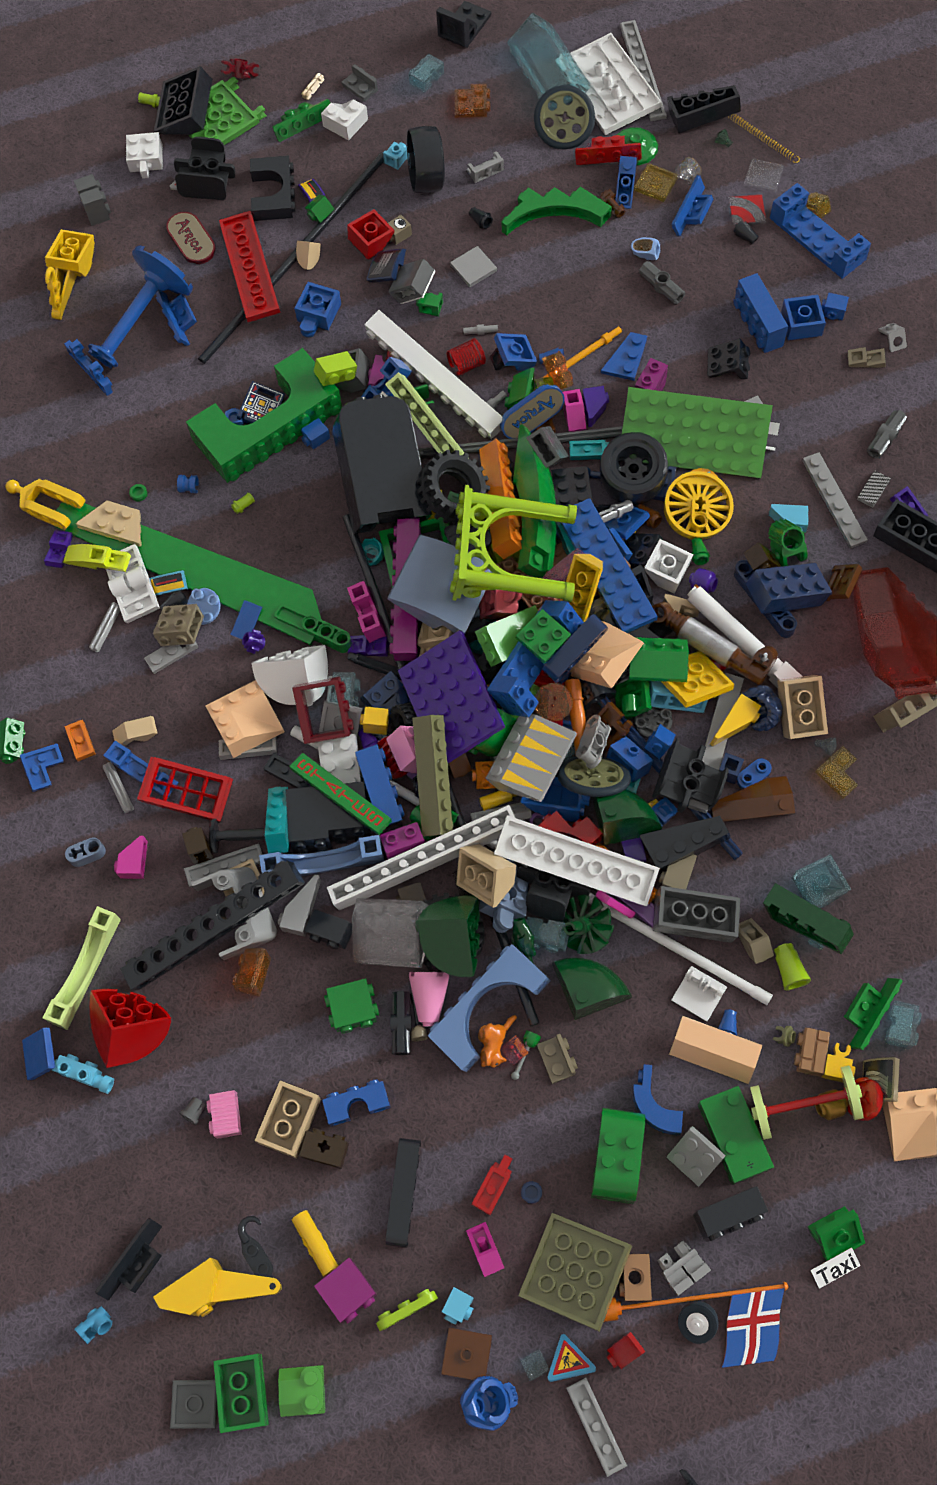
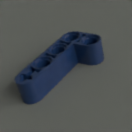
(572, 651)

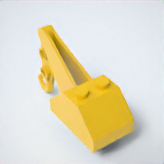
(71, 255)

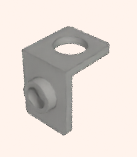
(894, 331)

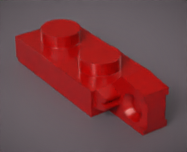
(493, 1186)

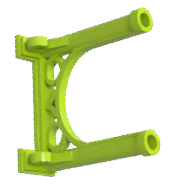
(471, 579)

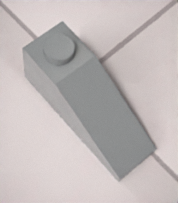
(299, 910)

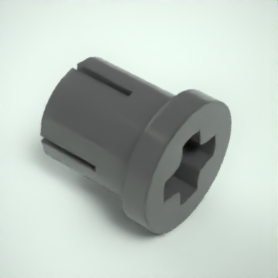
(193, 1110)

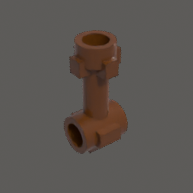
(607, 196)

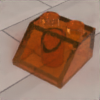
(252, 971)

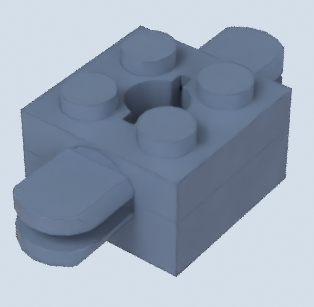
(510, 907)

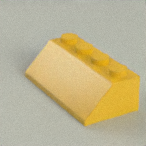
(585, 574)

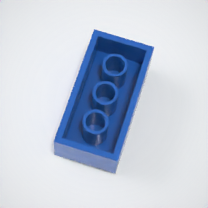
(760, 313)
(377, 782)

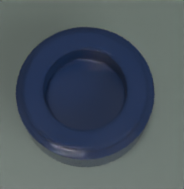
(531, 1192)

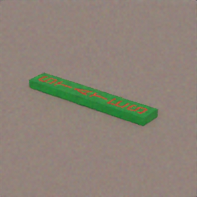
(340, 794)

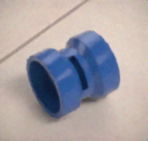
(187, 483)

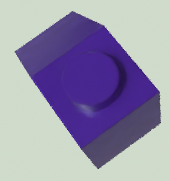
(594, 403)

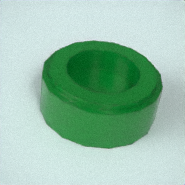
(138, 492)

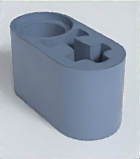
(79, 848)

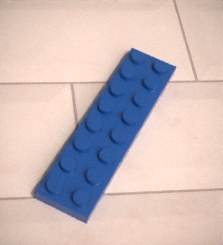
(617, 582)

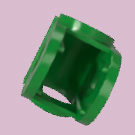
(794, 537)

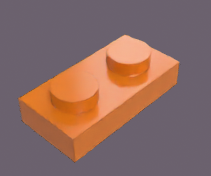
(80, 740)

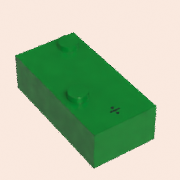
(735, 1135)

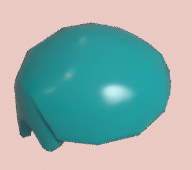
(375, 548)

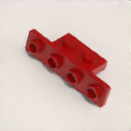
(607, 150)

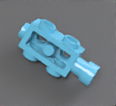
(83, 1073)

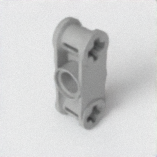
(593, 741)

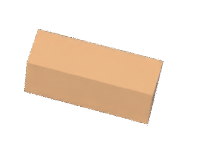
(715, 1049)

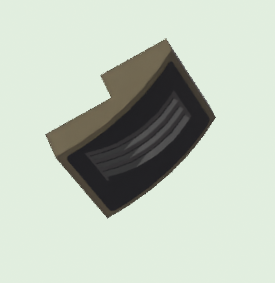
(886, 1074)

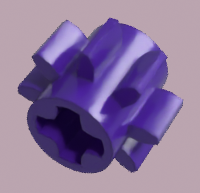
(253, 641)

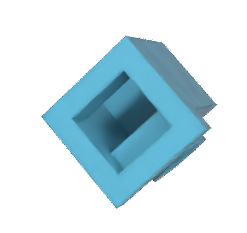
(398, 153)

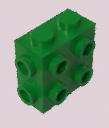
(351, 1006)

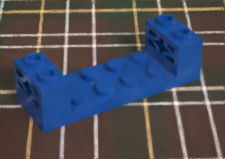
(815, 235)
(522, 667)

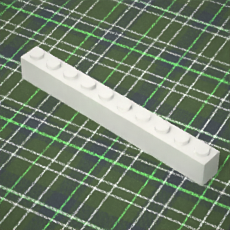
(434, 374)
(418, 859)

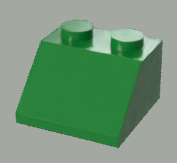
(520, 387)

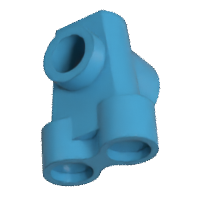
(97, 1322)

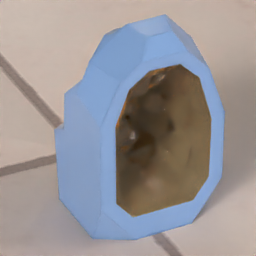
(646, 248)

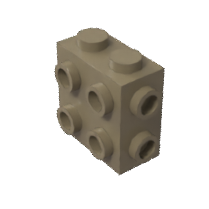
(178, 625)

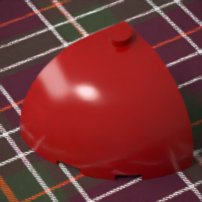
(126, 1026)

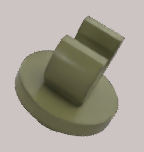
(788, 1036)

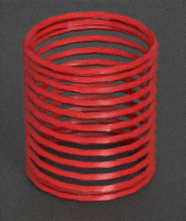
(456, 359)

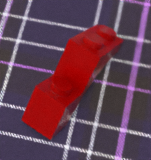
(581, 830)

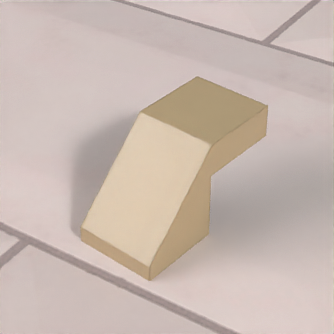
(138, 729)

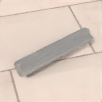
(104, 627)
(118, 787)

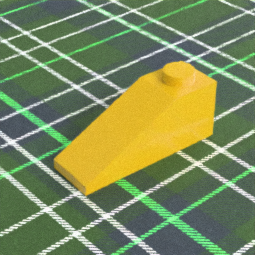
(738, 719)

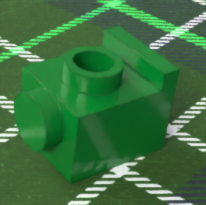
(430, 304)

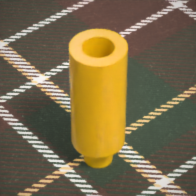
(495, 799)

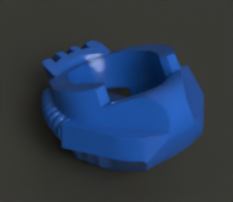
(488, 1402)

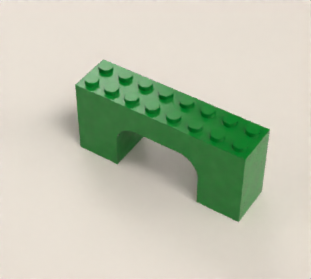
(240, 447)

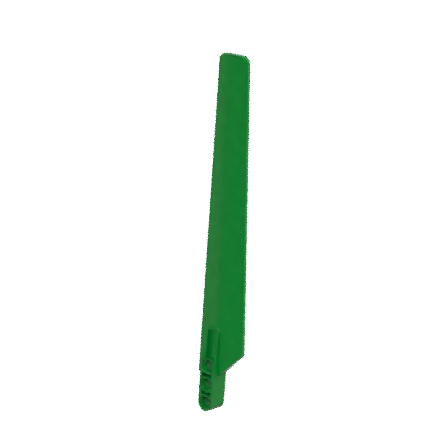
(283, 603)

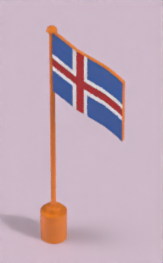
(751, 1322)

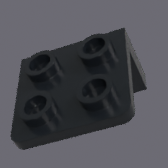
(728, 358)
(641, 547)

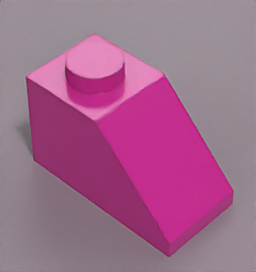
(132, 860)
(485, 1249)

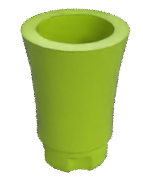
(791, 967)

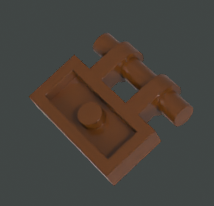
(611, 716)

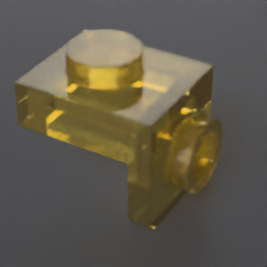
(819, 203)

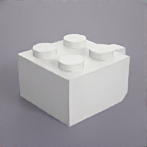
(144, 153)

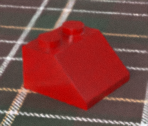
(370, 233)

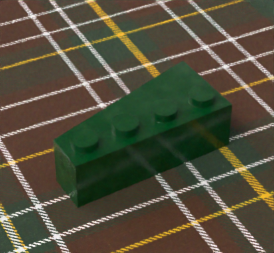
(807, 919)

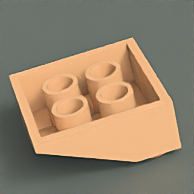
(607, 658)
(244, 718)
(912, 1124)

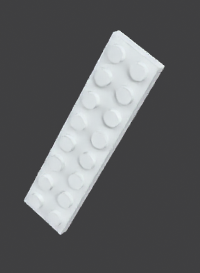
(576, 860)

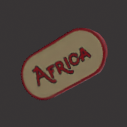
(191, 237)

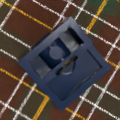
(384, 689)

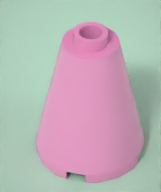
(428, 995)

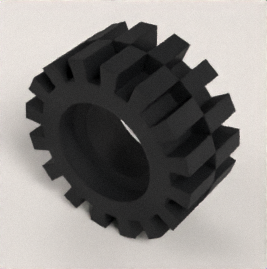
(402, 715)

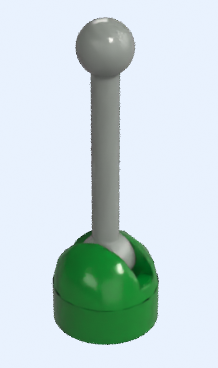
(530, 1040)

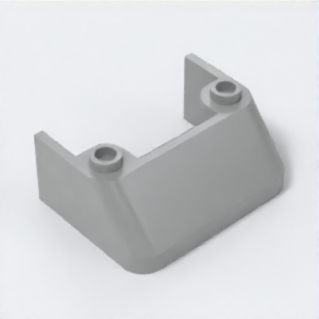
(259, 928)

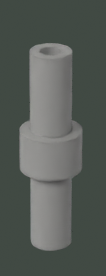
(480, 329)
(493, 402)

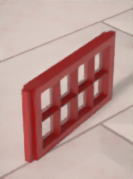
(150, 779)

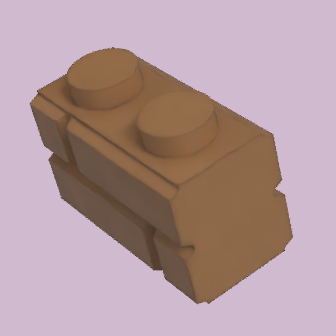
(812, 1051)

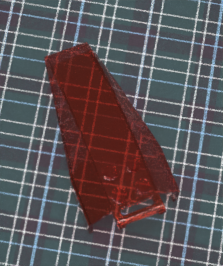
(896, 633)

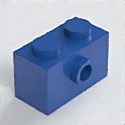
(631, 757)

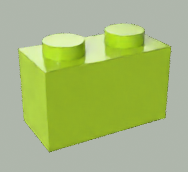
(335, 368)

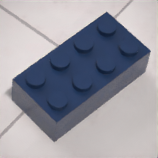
(788, 588)

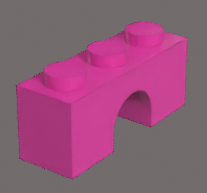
(367, 612)

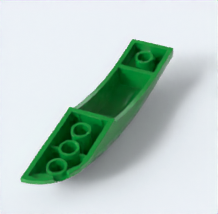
(534, 484)

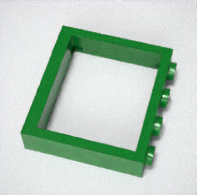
(388, 535)

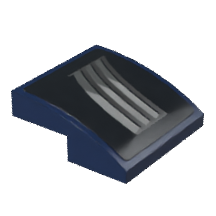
(385, 265)

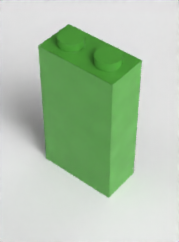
(499, 637)

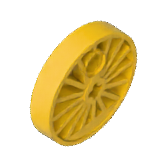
(689, 505)

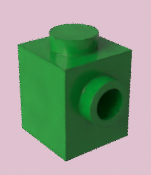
(319, 208)

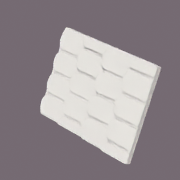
(616, 84)

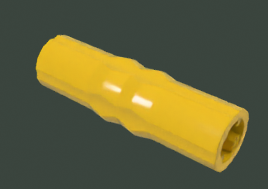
(314, 1243)

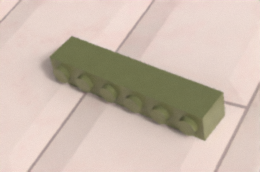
(432, 775)

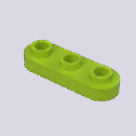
(406, 1309)

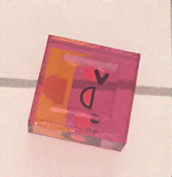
(514, 1050)

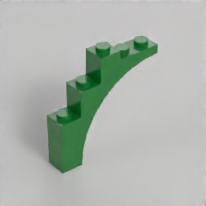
(556, 203)

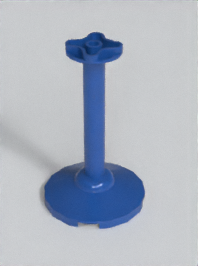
(159, 276)

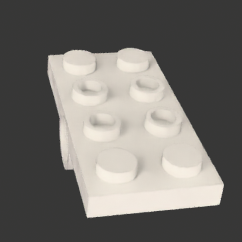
(133, 588)

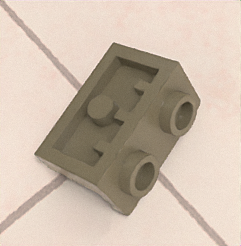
(556, 1058)

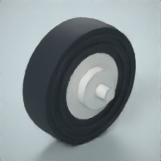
(698, 1322)

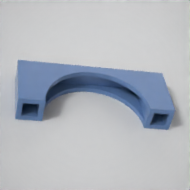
(363, 852)
(453, 1030)

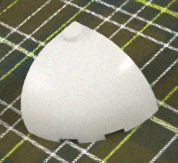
(286, 669)

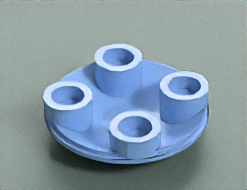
(207, 602)

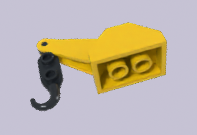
(210, 1284)

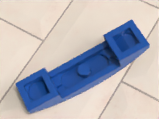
(134, 766)

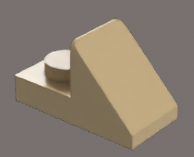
(681, 605)

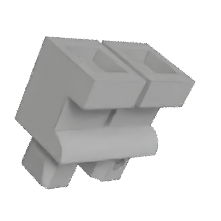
(689, 1261)

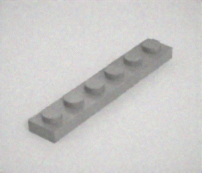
(834, 500)

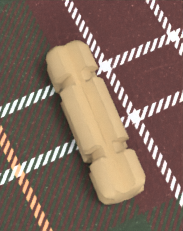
(312, 86)

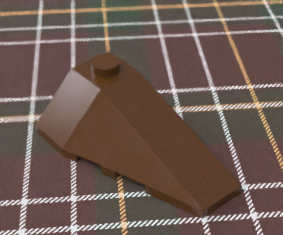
(761, 800)

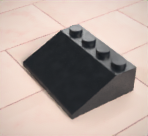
(184, 103)

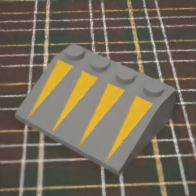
(531, 757)

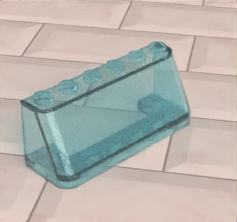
(545, 58)

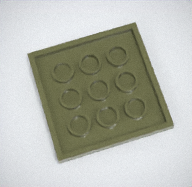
(575, 1271)

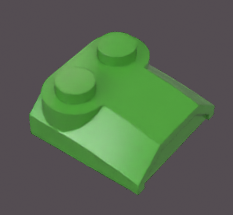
(301, 1391)

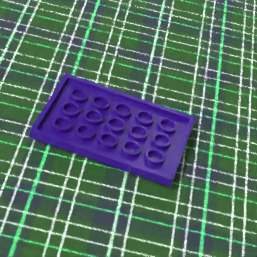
(452, 685)

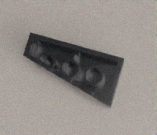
(703, 107)

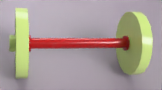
(851, 1093)

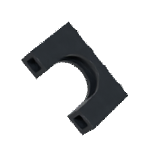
(280, 204)

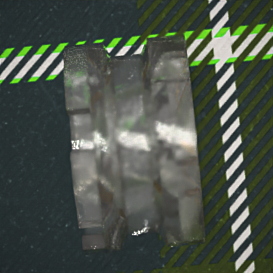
(688, 170)

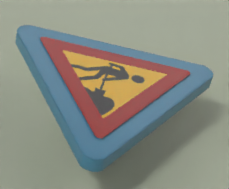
(569, 1361)

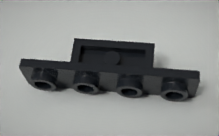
(134, 1262)

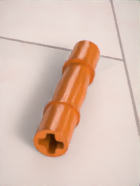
(577, 714)

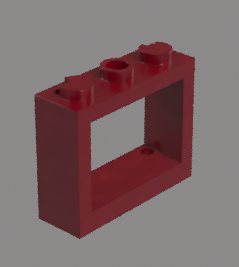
(303, 712)

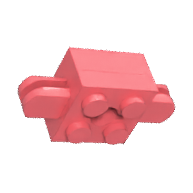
(498, 604)

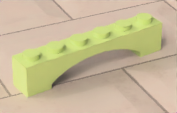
(65, 1004)

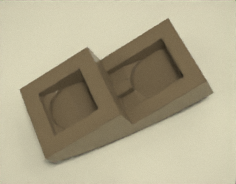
(863, 358)

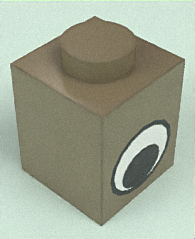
(402, 229)

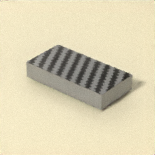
(873, 489)

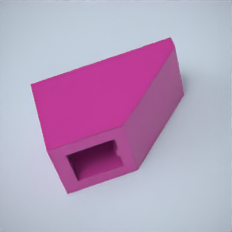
(574, 410)

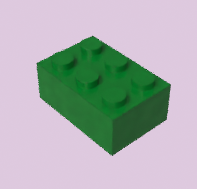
(241, 1393)

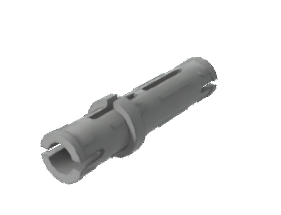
(616, 511)

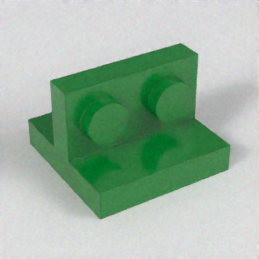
(837, 1232)

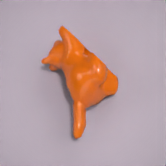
(492, 1038)

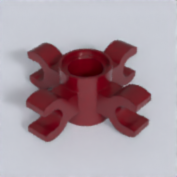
(239, 68)

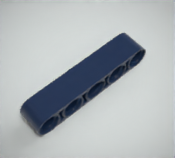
(784, 618)

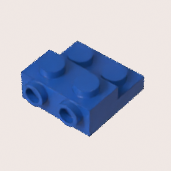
(515, 351)

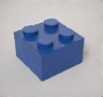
(803, 317)

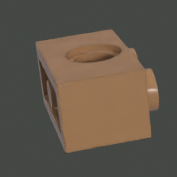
(636, 1292)

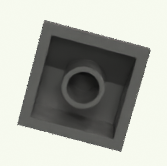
(361, 376)

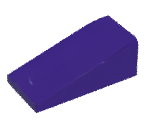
(909, 499)

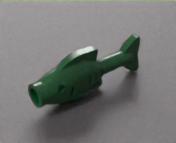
(523, 938)

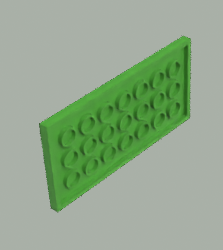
(701, 430)

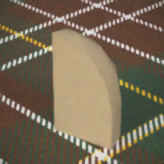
(307, 254)

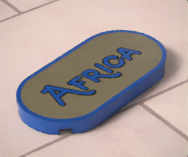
(533, 410)

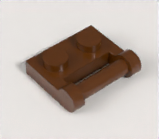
(843, 580)

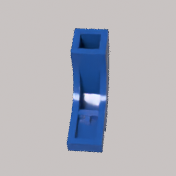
(657, 1117)

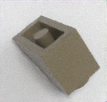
(678, 873)
(755, 941)

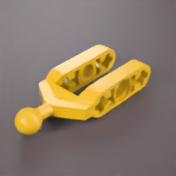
(31, 491)

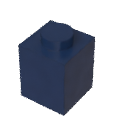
(734, 765)

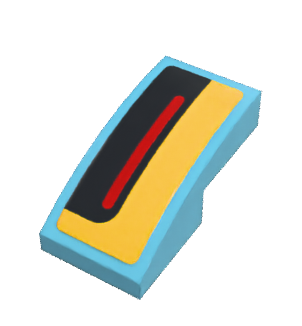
(168, 583)

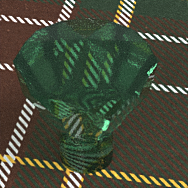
(723, 138)

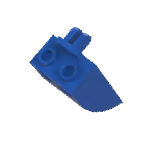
(559, 799)

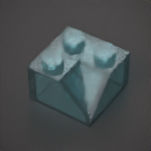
(821, 882)

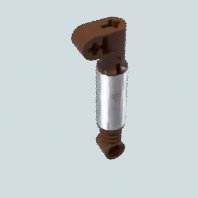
(717, 647)

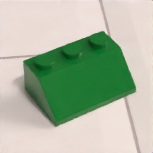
(660, 660)

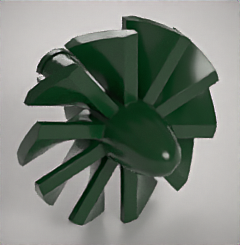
(586, 931)

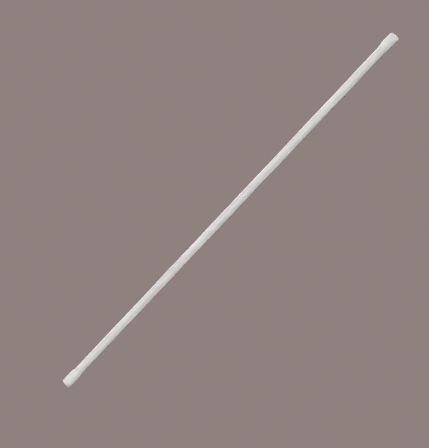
(754, 991)

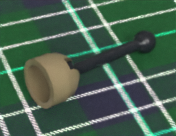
(418, 1032)

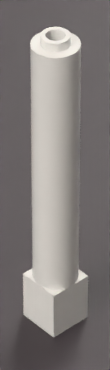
(737, 633)

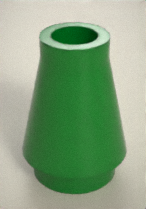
(699, 552)

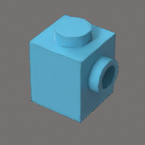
(458, 1306)

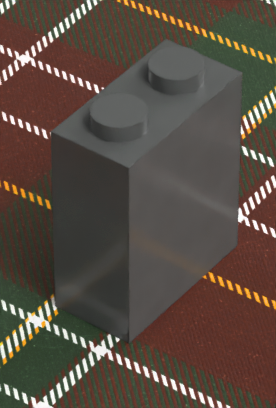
(547, 446)

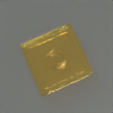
(656, 182)

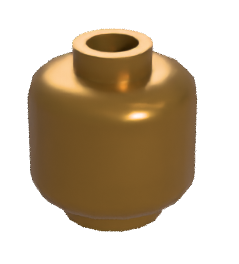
(832, 1109)

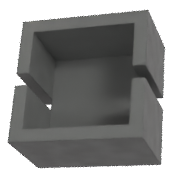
(93, 199)

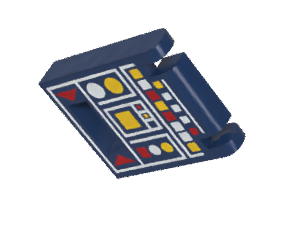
(257, 405)

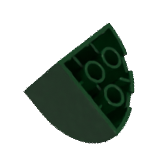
(624, 817)
(450, 935)
(589, 985)

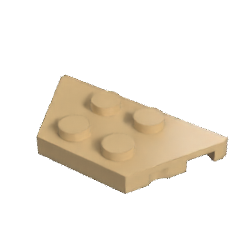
(114, 522)

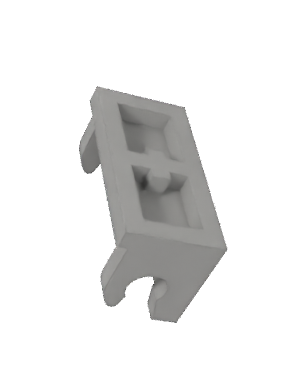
(486, 169)

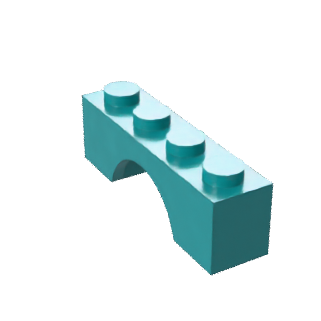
(276, 821)

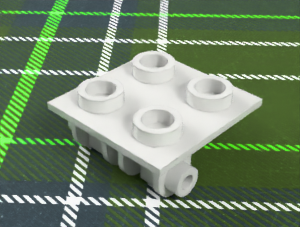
(699, 993)

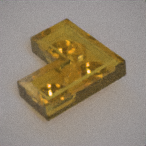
(834, 772)

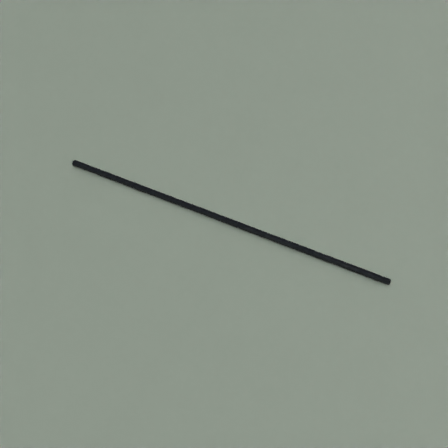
(386, 623)

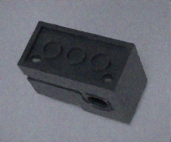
(318, 821)

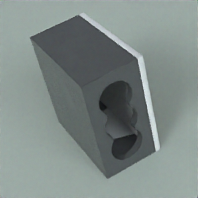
(411, 281)

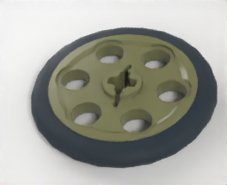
(542, 113)
(597, 776)

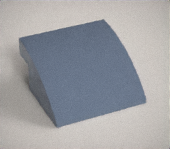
(425, 586)

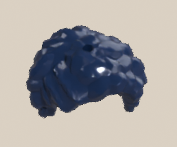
(770, 707)

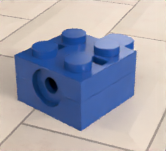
(316, 308)

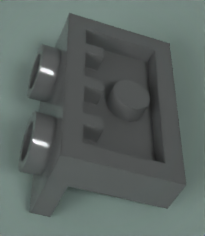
(360, 83)

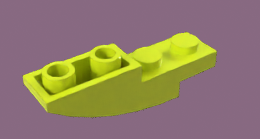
(96, 556)

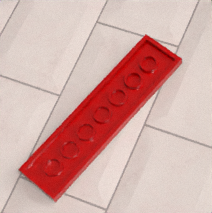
(249, 266)

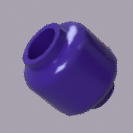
(705, 579)

